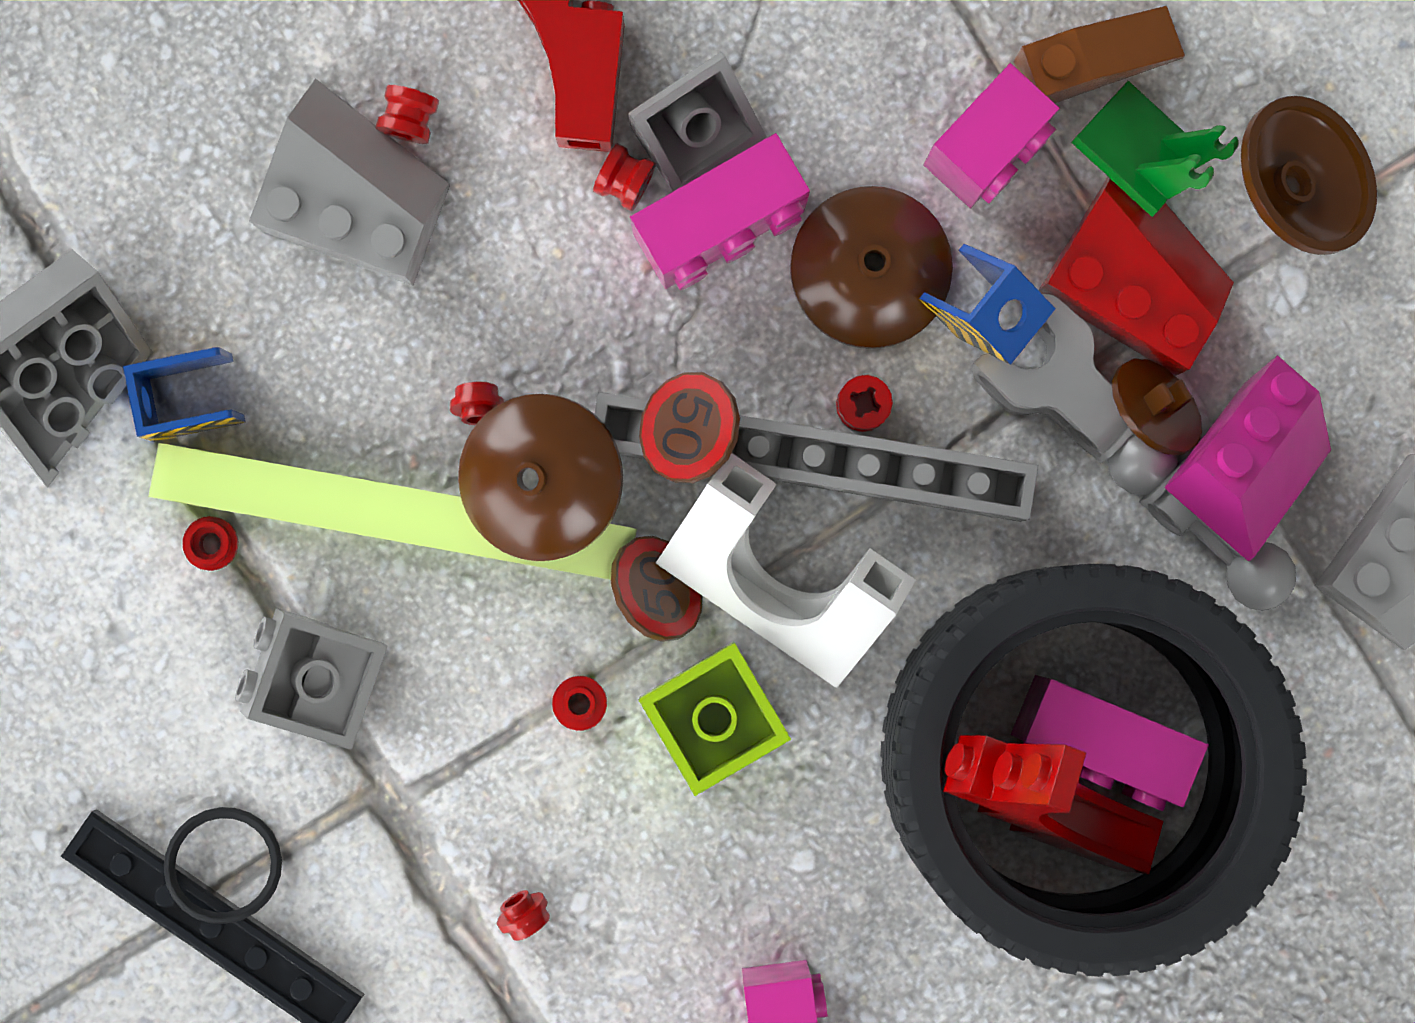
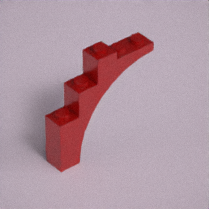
(584, 65)
(1041, 798)

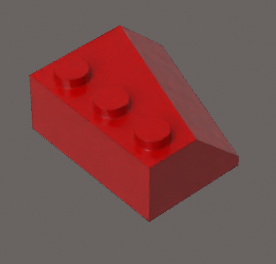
(1141, 279)

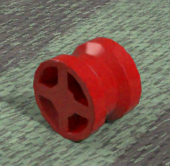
(407, 114)
(624, 177)
(859, 411)

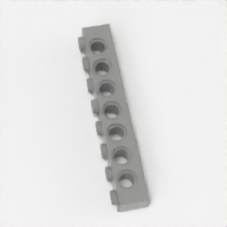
(858, 463)

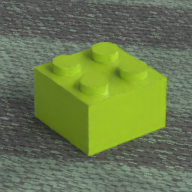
(714, 718)

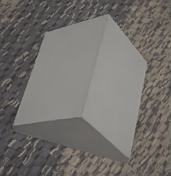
(696, 123)

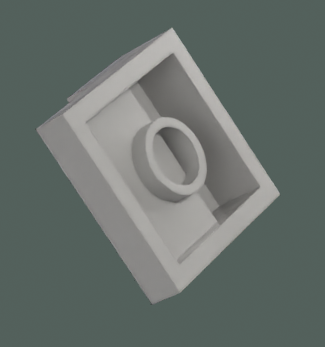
(310, 678)

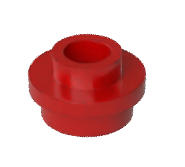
(474, 401)
(194, 538)
(592, 690)
(523, 915)

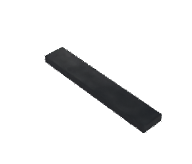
(241, 948)

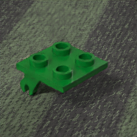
(1148, 151)

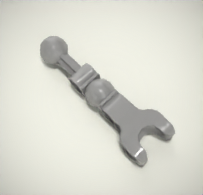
(1084, 407)

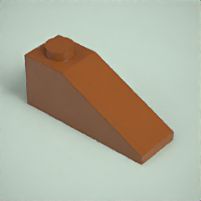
(1100, 53)

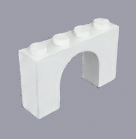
(817, 629)

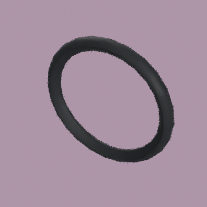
(231, 916)

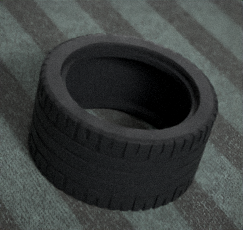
(1242, 817)

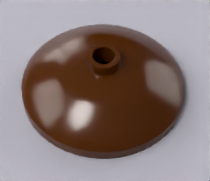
(1308, 175)
(861, 304)
(575, 468)

